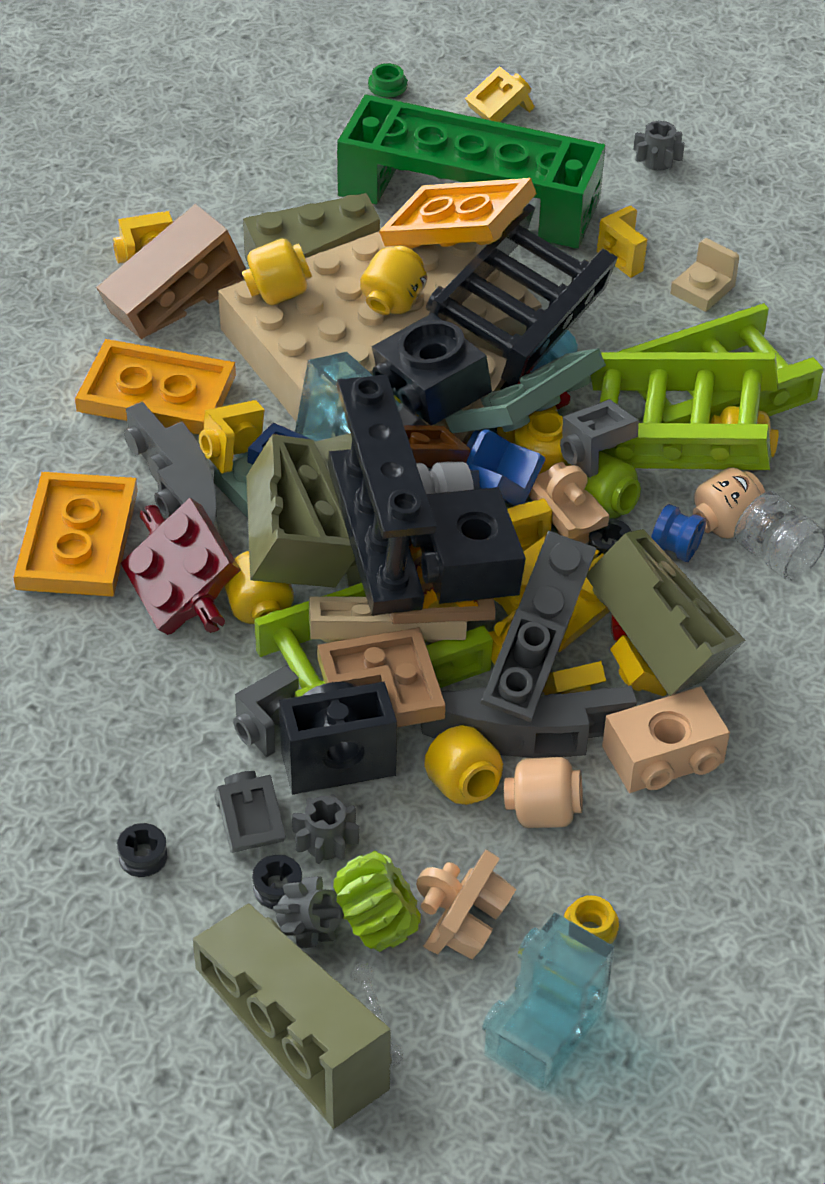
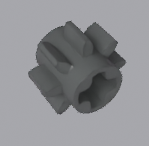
(659, 146)
(325, 828)
(309, 912)

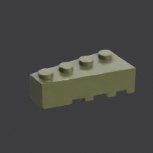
(297, 1013)

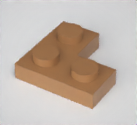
(390, 657)

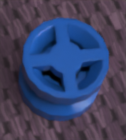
(679, 532)

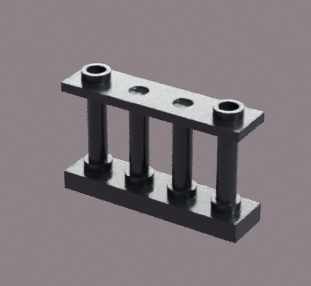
(542, 326)
(380, 495)

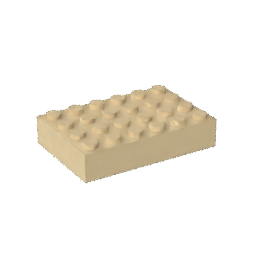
(335, 314)

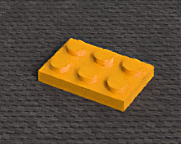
(458, 213)
(167, 381)
(76, 534)

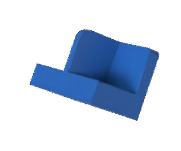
(504, 465)

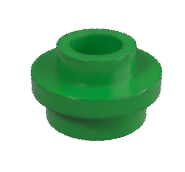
(387, 80)

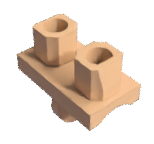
(573, 507)
(479, 888)

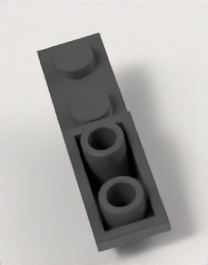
(172, 460)
(538, 627)
(557, 727)

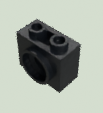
(433, 368)
(473, 547)
(338, 736)

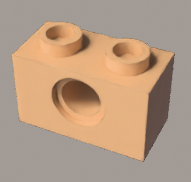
(665, 740)

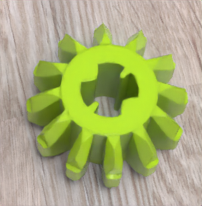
(377, 901)

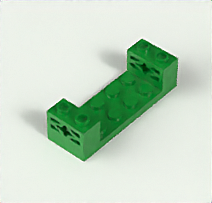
(472, 149)

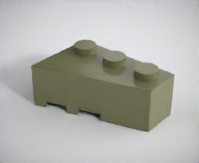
(314, 226)
(295, 517)
(662, 612)

